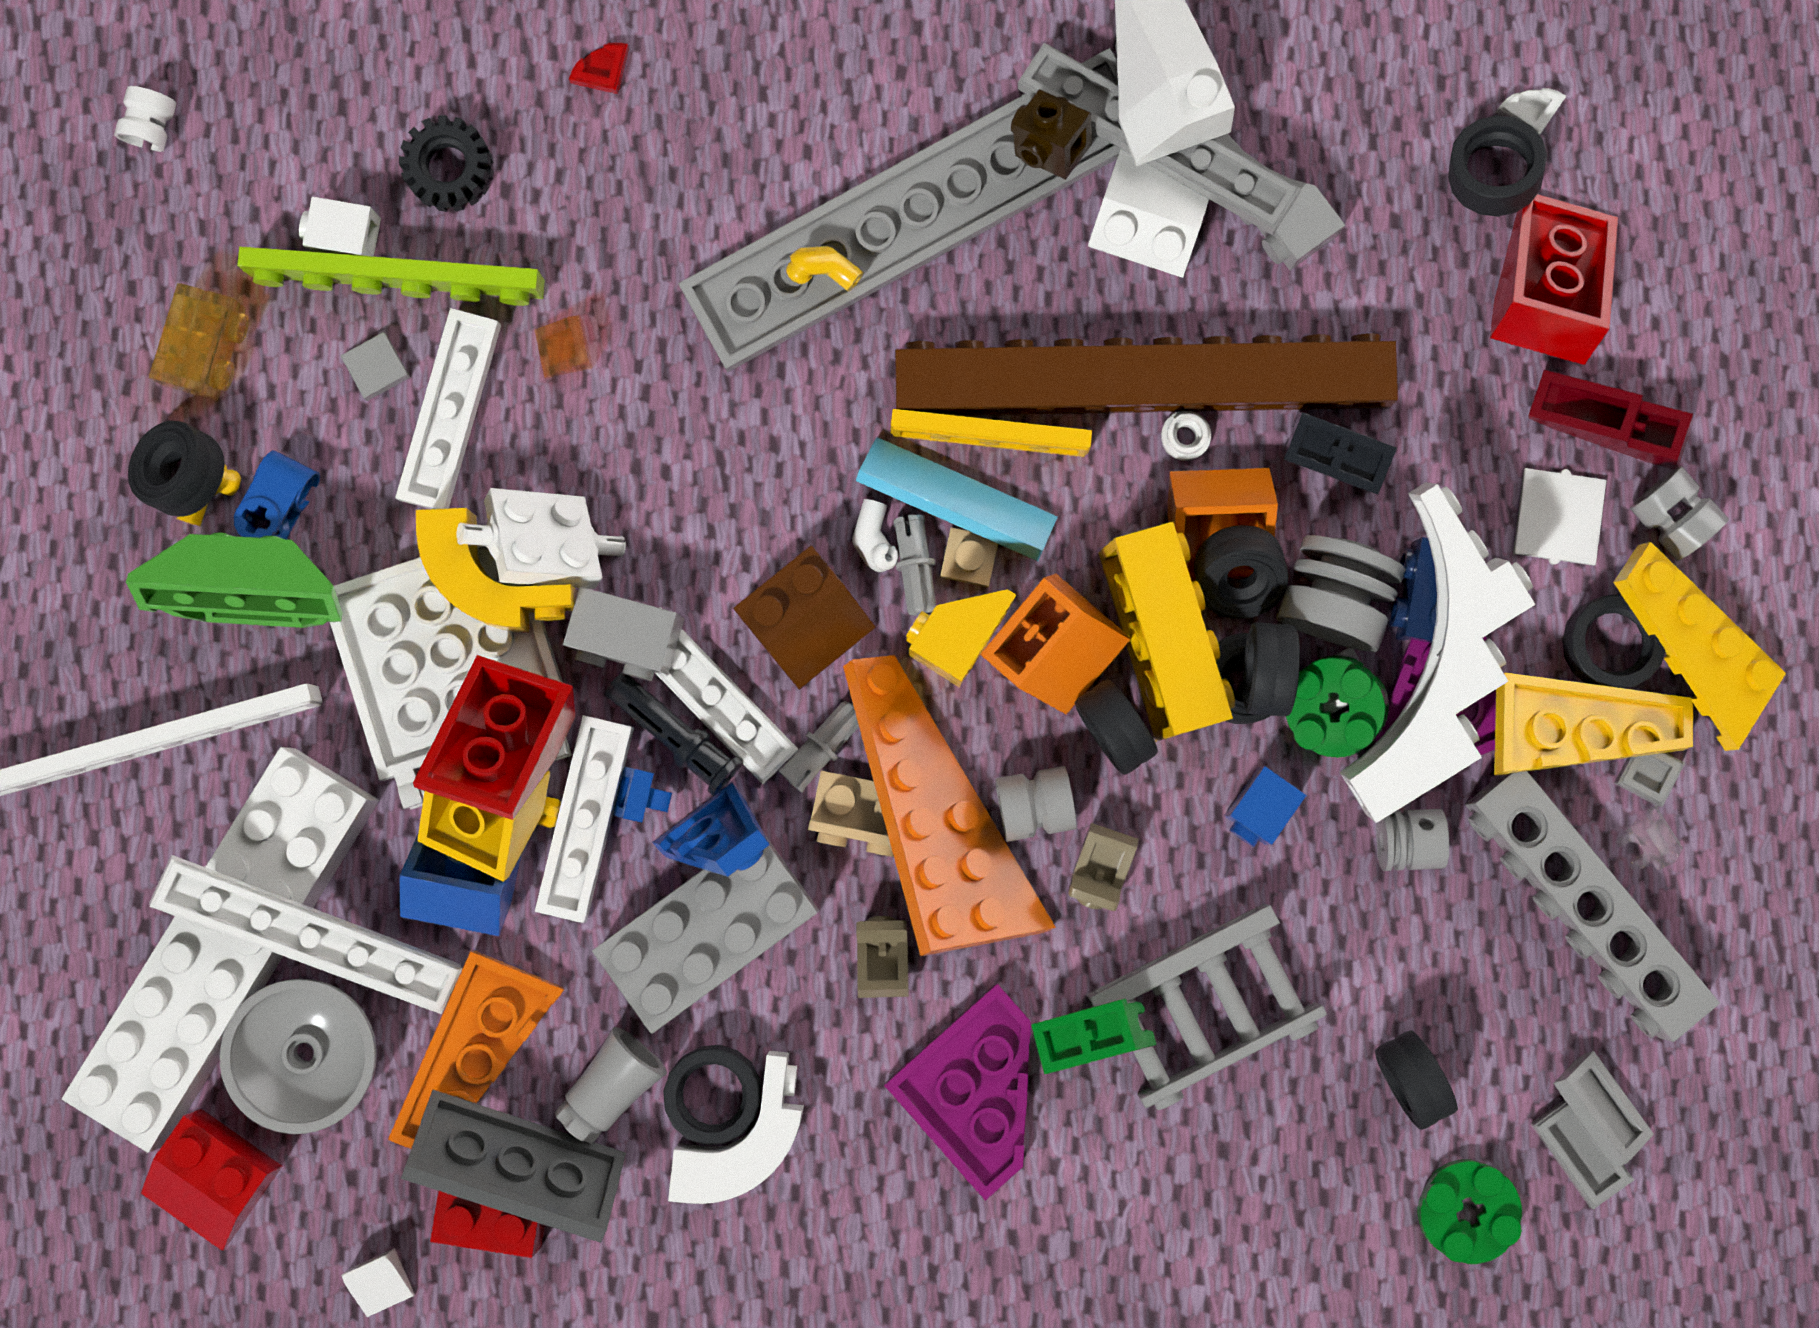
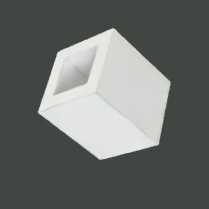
(339, 228)

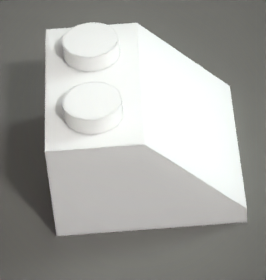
(1148, 217)

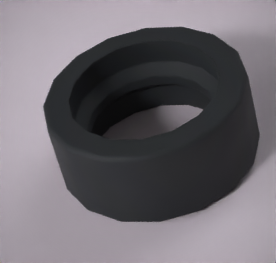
(1500, 132)
(1579, 660)
(674, 1100)

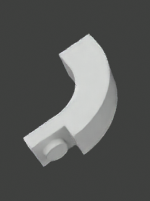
(730, 1170)

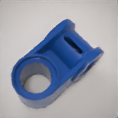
(275, 495)

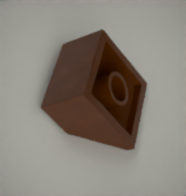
(804, 617)

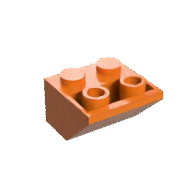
(1055, 644)

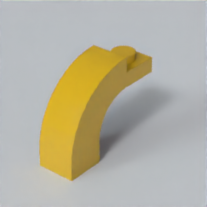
(467, 586)

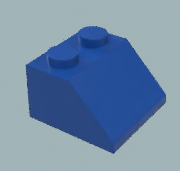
(453, 893)

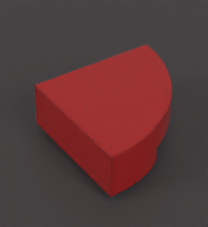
(601, 68)

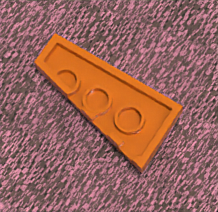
(477, 1035)

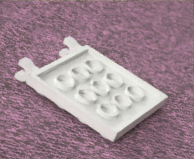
(410, 656)

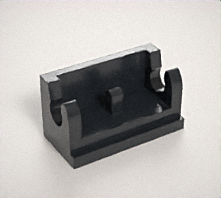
(1338, 452)

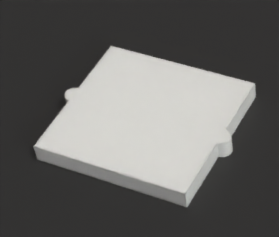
(1559, 516)

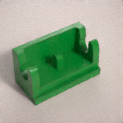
(1091, 1035)

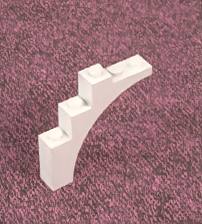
(1472, 601)

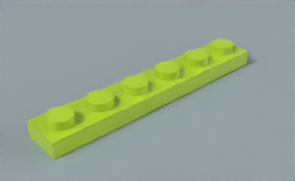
(371, 273)

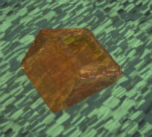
(563, 347)

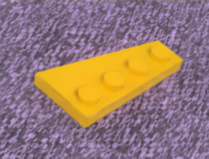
(1715, 657)
(1574, 723)

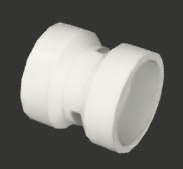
(145, 117)

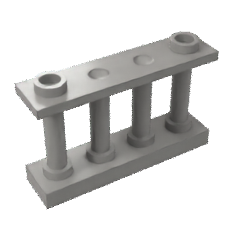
(1208, 956)

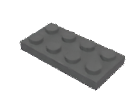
(515, 1166)

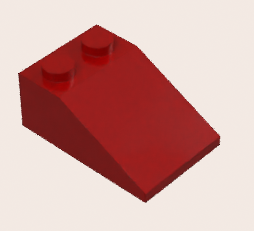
(1557, 280)
(498, 738)

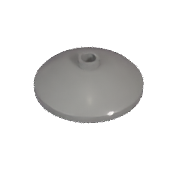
(263, 1062)

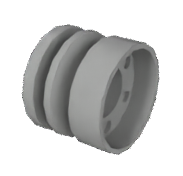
(1343, 584)

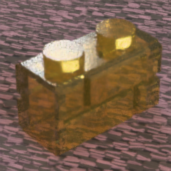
(199, 342)

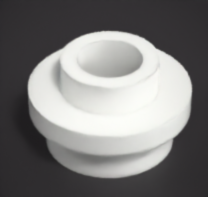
(1188, 420)

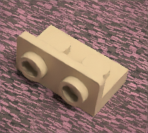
(849, 809)

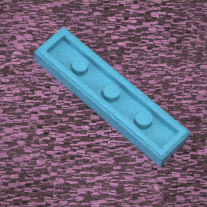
(956, 498)

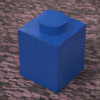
(1263, 807)

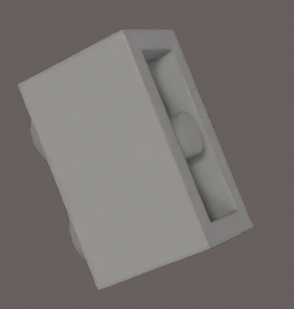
(624, 633)

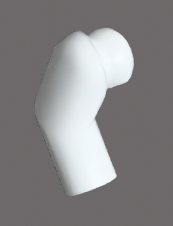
(870, 541)

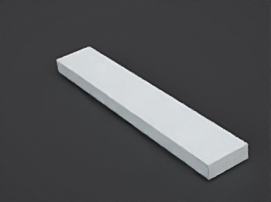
(304, 934)

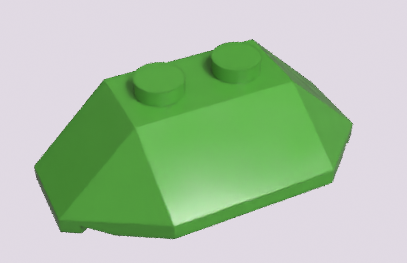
(236, 582)

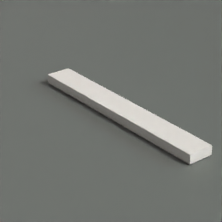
(159, 738)

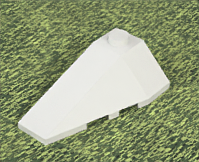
(1166, 80)

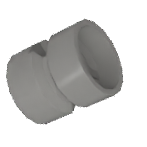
(1691, 526)
(1036, 803)

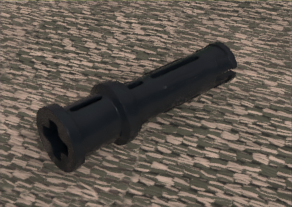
(689, 747)

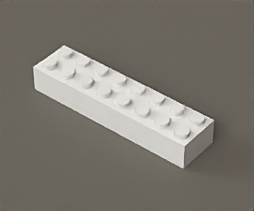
(196, 979)

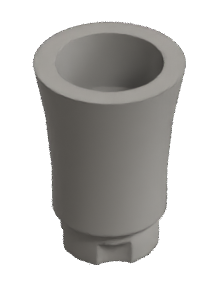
(609, 1085)

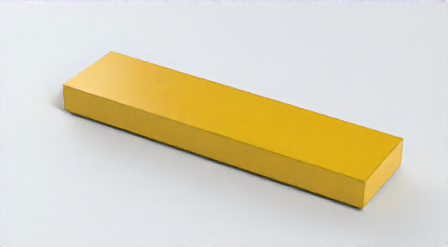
(990, 433)

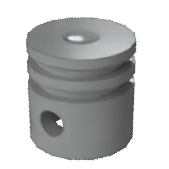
(1413, 840)

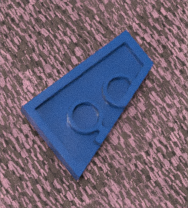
(716, 835)

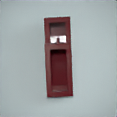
(1612, 418)

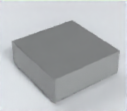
(375, 366)
(1650, 776)

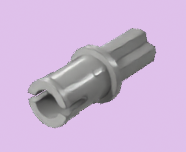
(915, 564)
(821, 746)

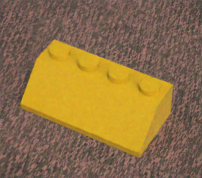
(1169, 639)

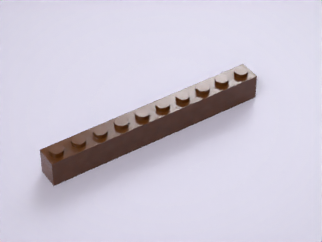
(1147, 377)

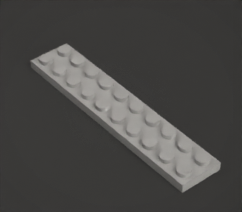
(881, 228)

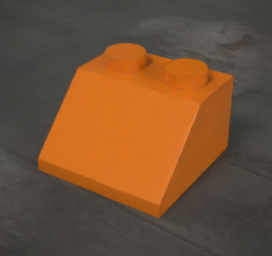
(1217, 499)

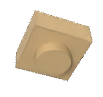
(968, 558)

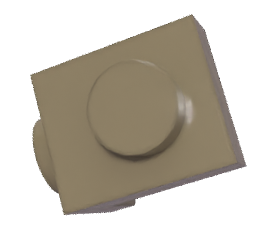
(1102, 867)
(882, 957)

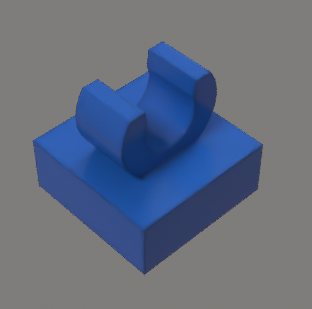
(637, 795)

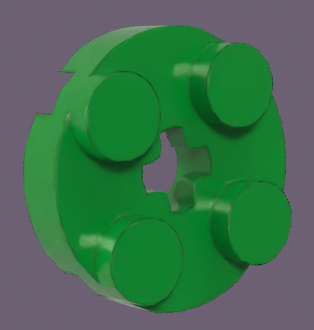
(1355, 685)
(1457, 1238)

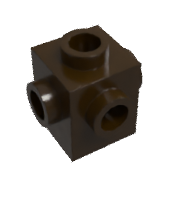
(1051, 133)

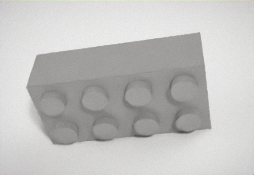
(703, 936)

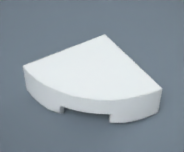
(1532, 107)

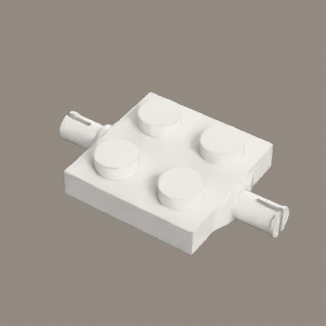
(541, 539)

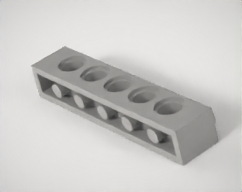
(1681, 995)

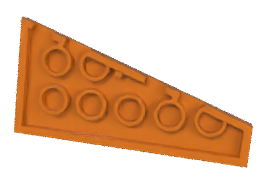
(946, 848)

